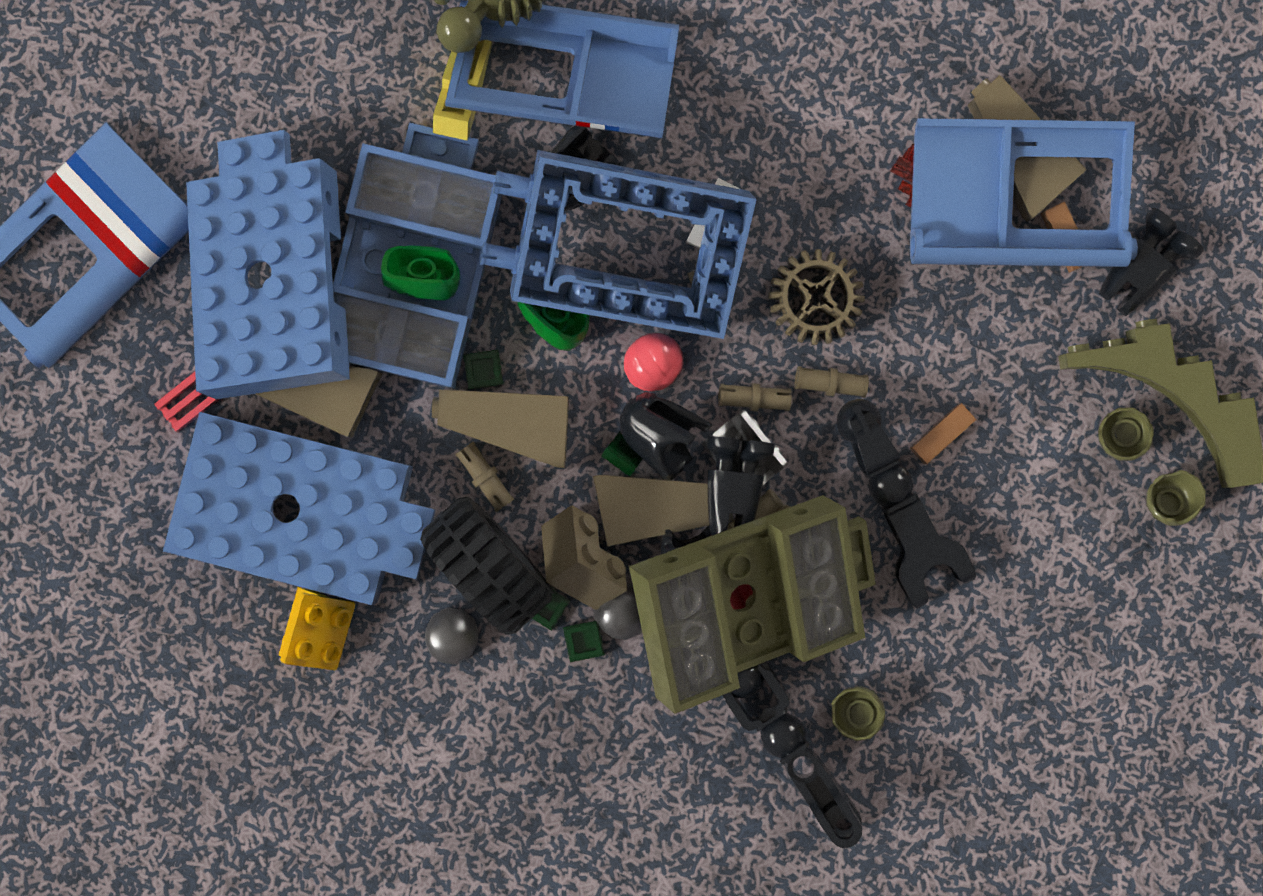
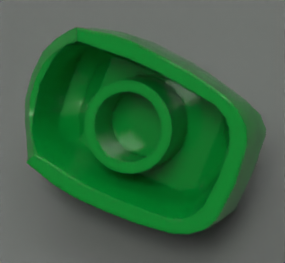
(420, 272)
(558, 327)

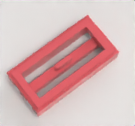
(169, 414)

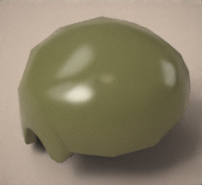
(1132, 431)
(1175, 498)
(866, 714)

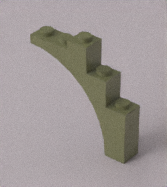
(1226, 425)

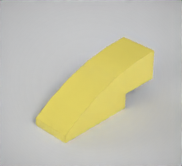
(455, 121)

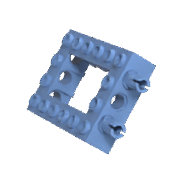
(542, 282)

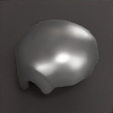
(620, 616)
(451, 636)

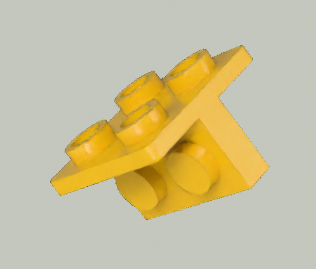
(316, 630)

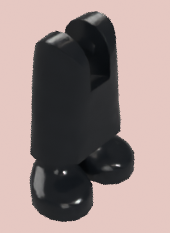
(1150, 268)
(732, 490)

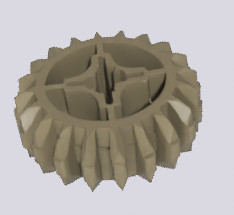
(803, 286)

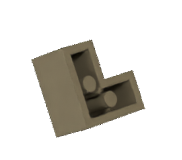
(577, 562)

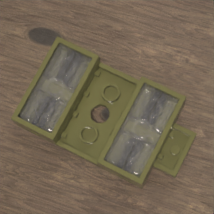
(803, 602)

